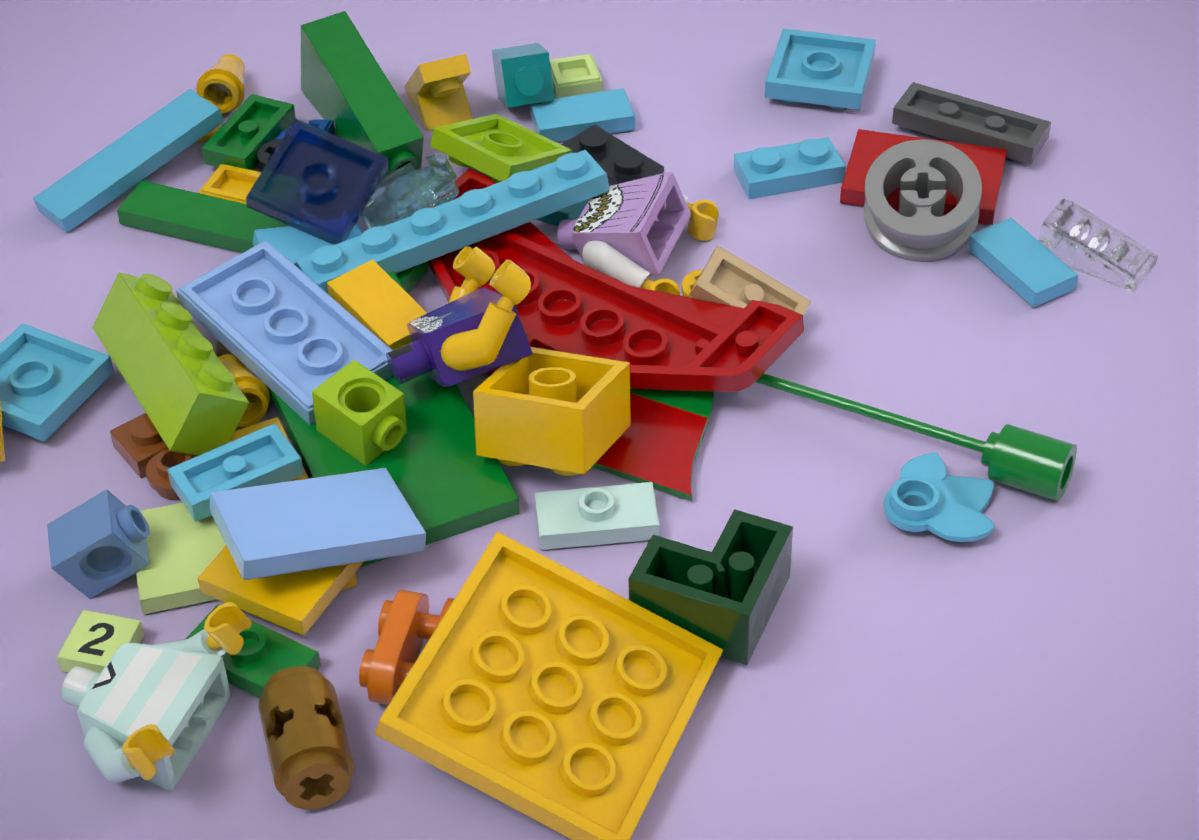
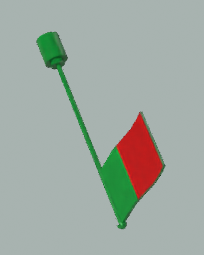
(672, 424)

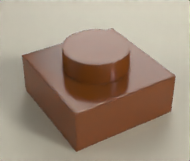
(137, 442)

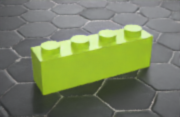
(169, 365)

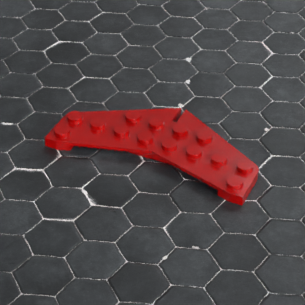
(664, 336)

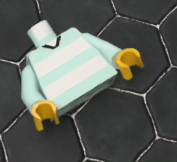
(156, 701)

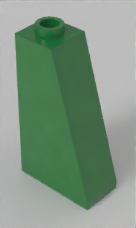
(352, 90)

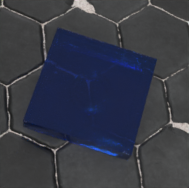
(317, 182)

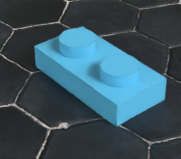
(789, 168)
(245, 462)

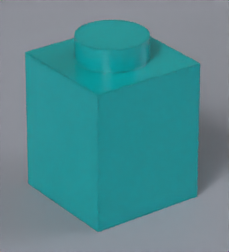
(523, 75)

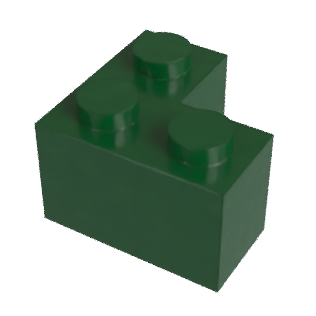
(722, 592)

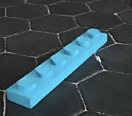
(463, 220)

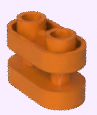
(401, 634)

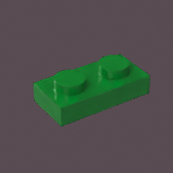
(246, 131)

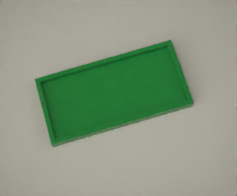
(431, 465)

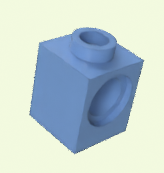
(99, 544)

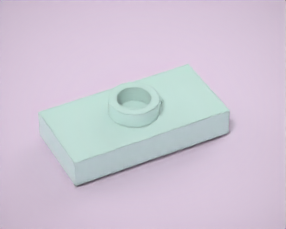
(596, 515)

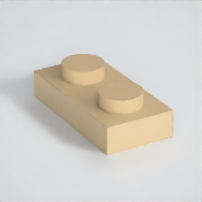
(736, 283)

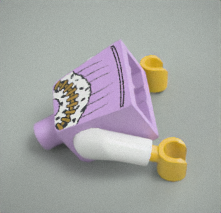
(636, 228)

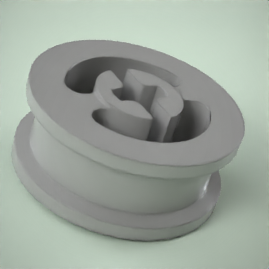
(922, 173)

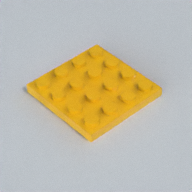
(551, 694)

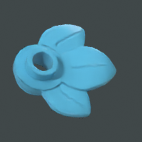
(939, 502)

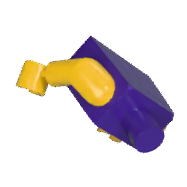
(470, 332)

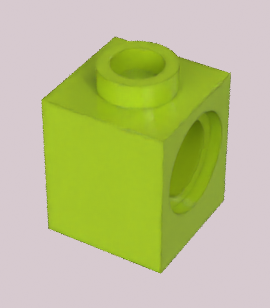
(360, 412)

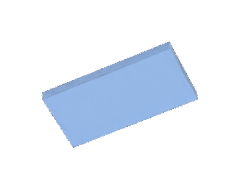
(281, 325)

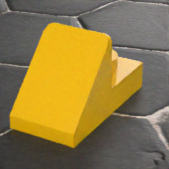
(439, 91)

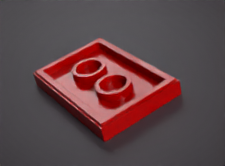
(871, 144)

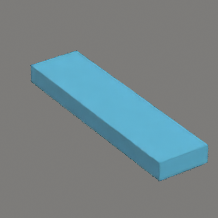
(128, 160)

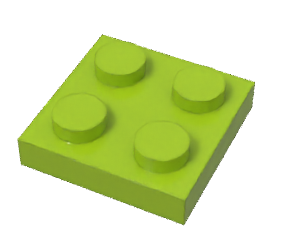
(495, 146)

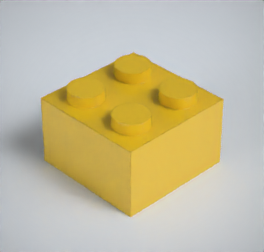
(552, 411)

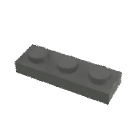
(971, 122)

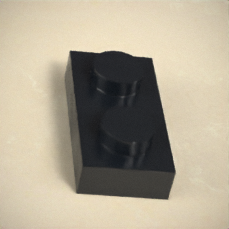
(614, 156)

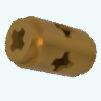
(305, 738)

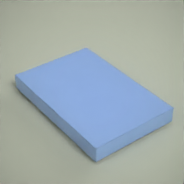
(316, 523)

